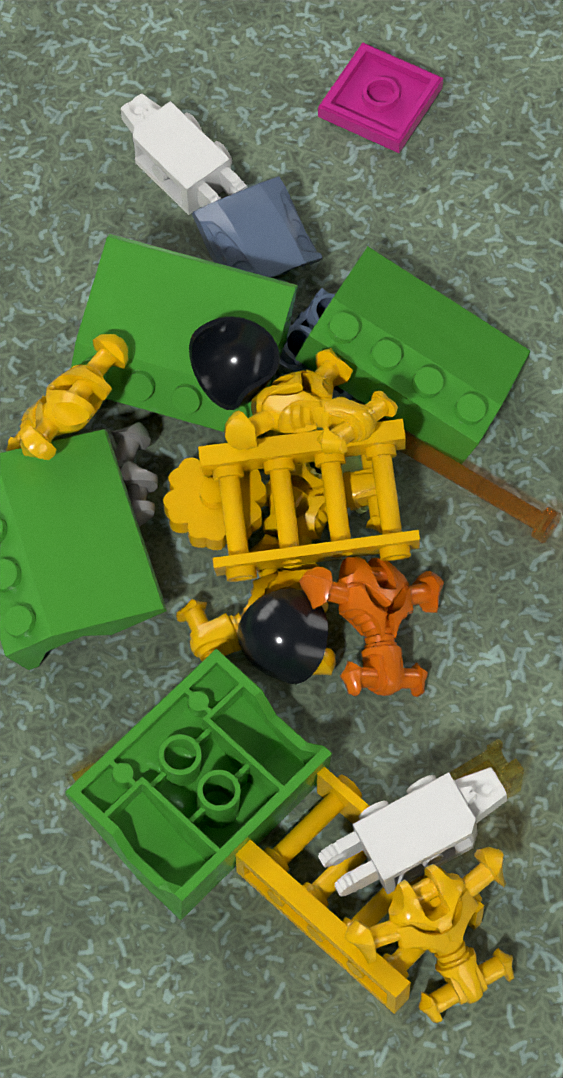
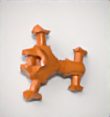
(375, 601)

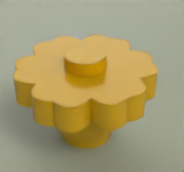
(196, 504)

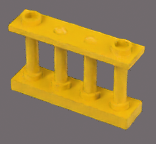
(277, 459)
(308, 903)

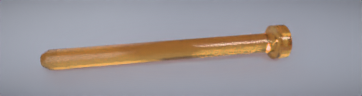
(540, 521)

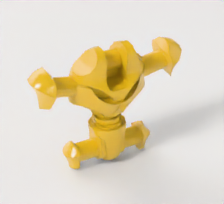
(69, 400)
(304, 403)
(311, 504)
(222, 631)
(434, 919)

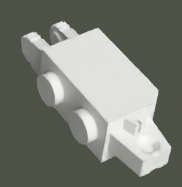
(179, 154)
(416, 831)

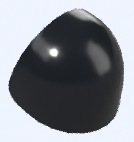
(233, 360)
(284, 635)

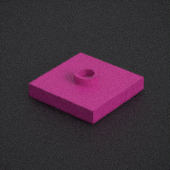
(380, 97)

